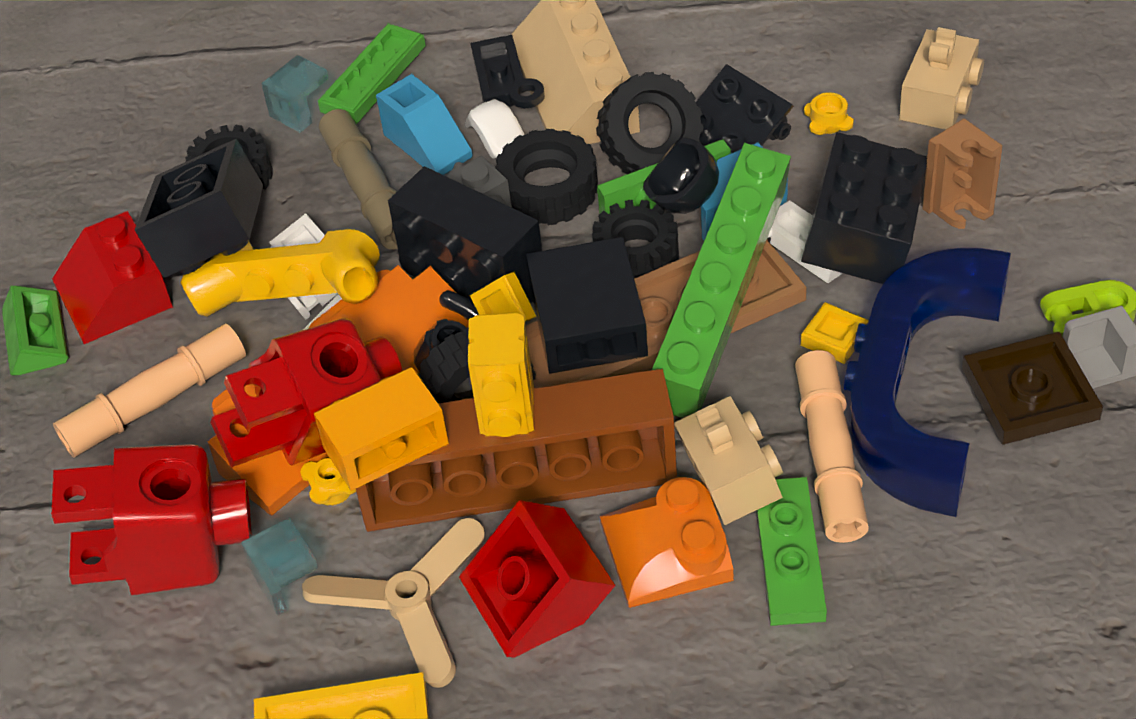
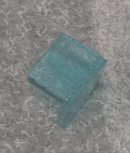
(287, 92)
(278, 559)

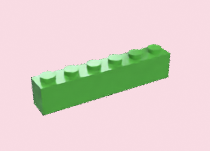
(721, 277)

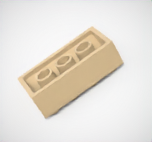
(575, 60)

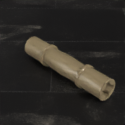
(365, 177)

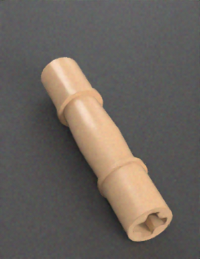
(149, 390)
(831, 447)

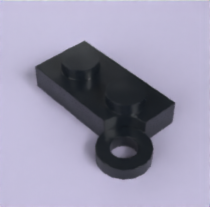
(501, 73)

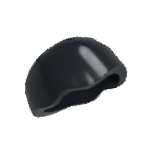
(683, 177)

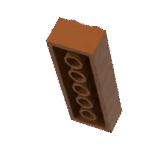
(583, 444)

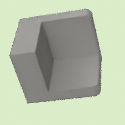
(1103, 345)

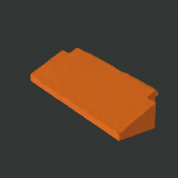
(397, 311)

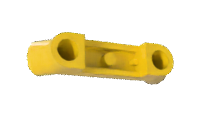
(337, 264)

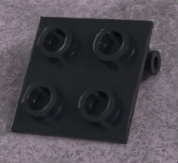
(741, 111)

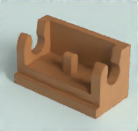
(961, 173)

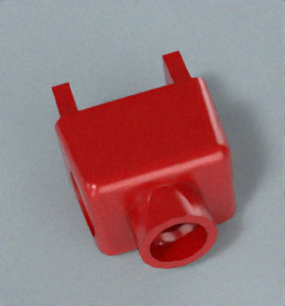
(292, 383)
(162, 515)

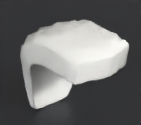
(494, 125)

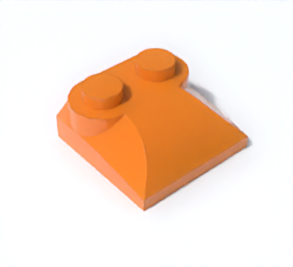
(668, 543)

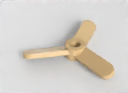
(414, 612)

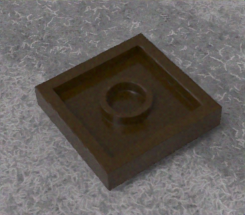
(1031, 388)

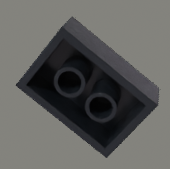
(865, 208)
(200, 210)
(460, 233)

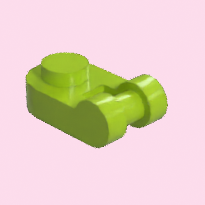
(1090, 298)

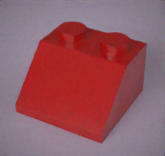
(110, 279)
(535, 578)

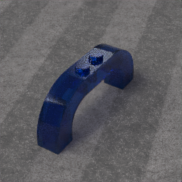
(893, 454)

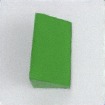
(33, 330)

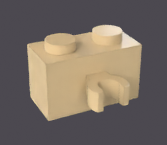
(941, 79)
(730, 460)

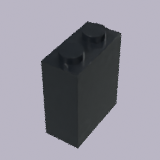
(587, 305)

